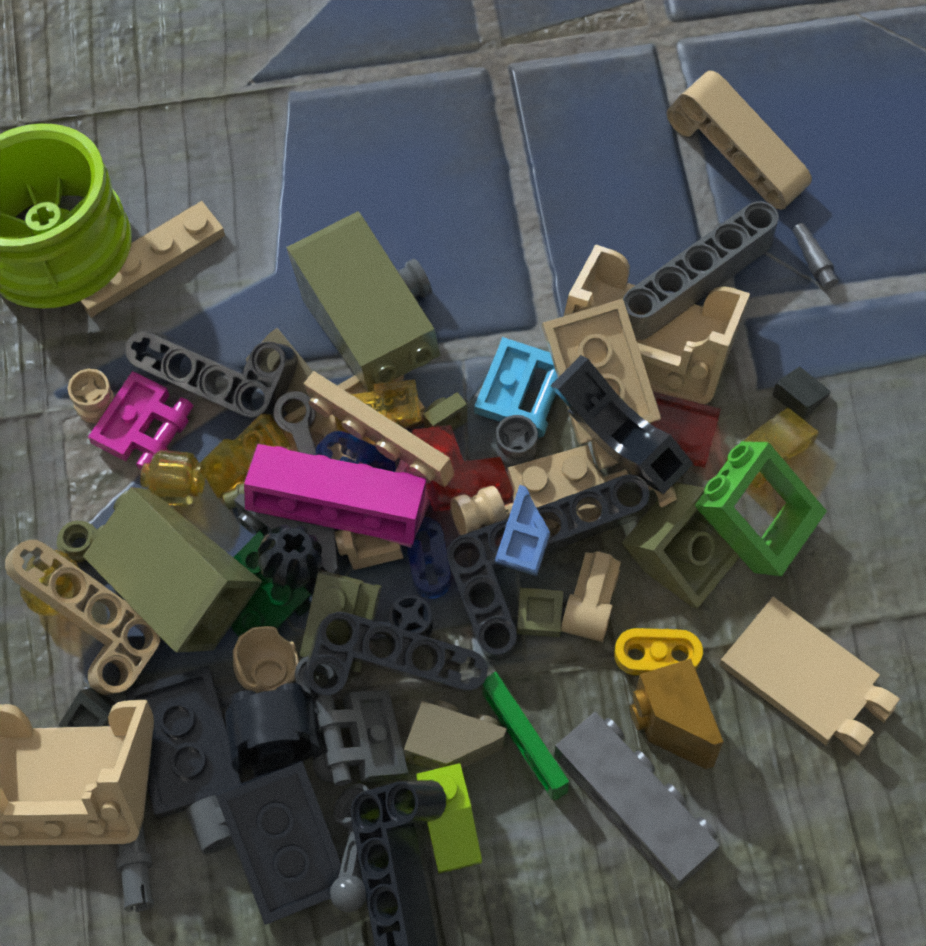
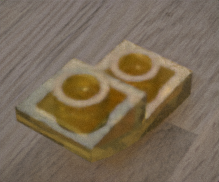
(786, 434)
(231, 459)

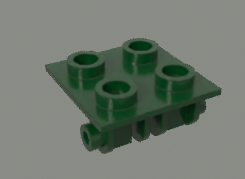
(269, 603)

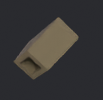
(448, 737)

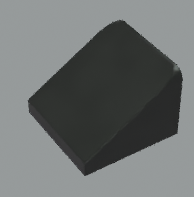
(800, 392)
(88, 710)

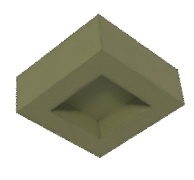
(446, 412)
(540, 612)

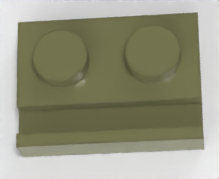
(339, 594)

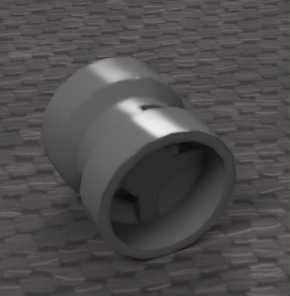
(516, 432)

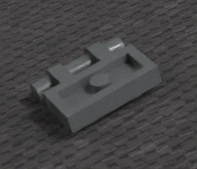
(373, 734)

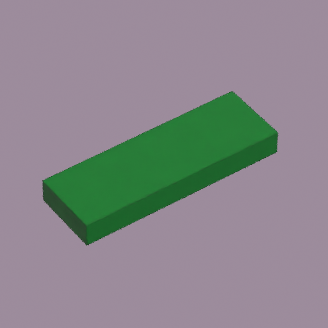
(525, 737)

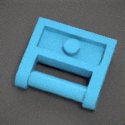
(509, 381)

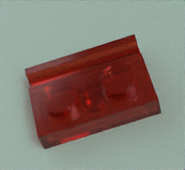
(689, 424)

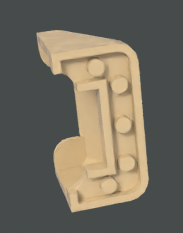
(688, 352)
(74, 780)

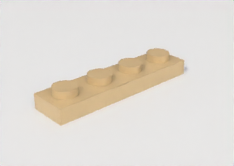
(157, 254)
(389, 437)

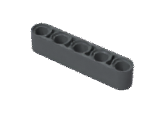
(745, 234)

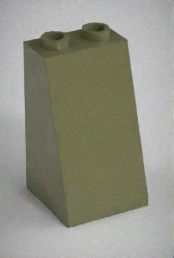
(362, 302)
(170, 572)

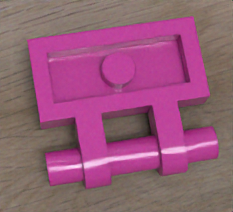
(130, 415)

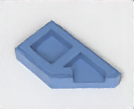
(524, 536)

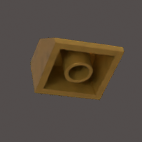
(677, 713)

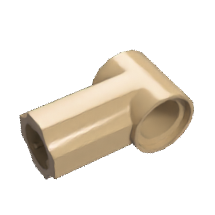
(590, 606)

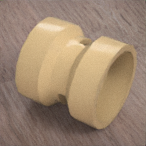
(85, 389)
(477, 511)

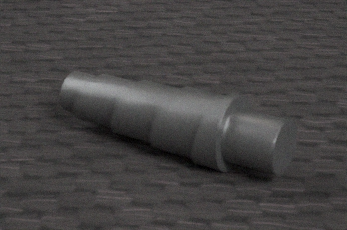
(816, 258)

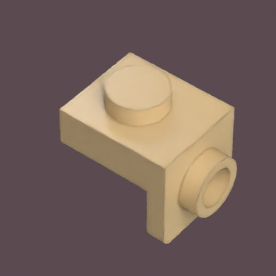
(366, 549)

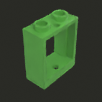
(790, 528)

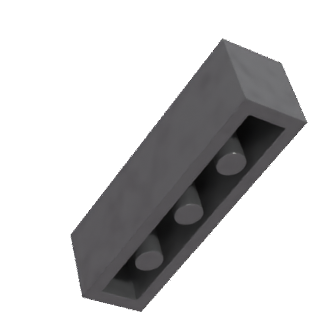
(636, 799)

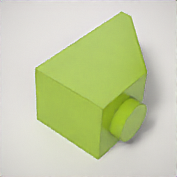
(454, 833)

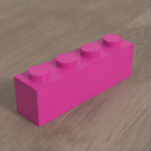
(334, 493)

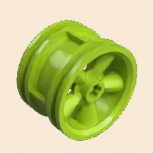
(56, 251)

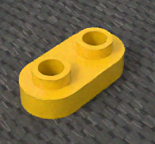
(656, 647)

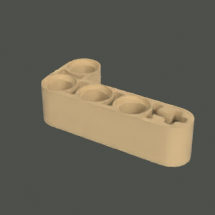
(741, 137)
(79, 608)

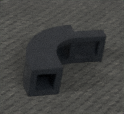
(618, 428)

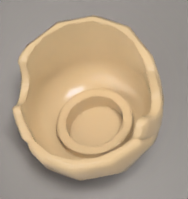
(264, 659)

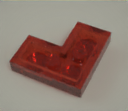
(469, 475)

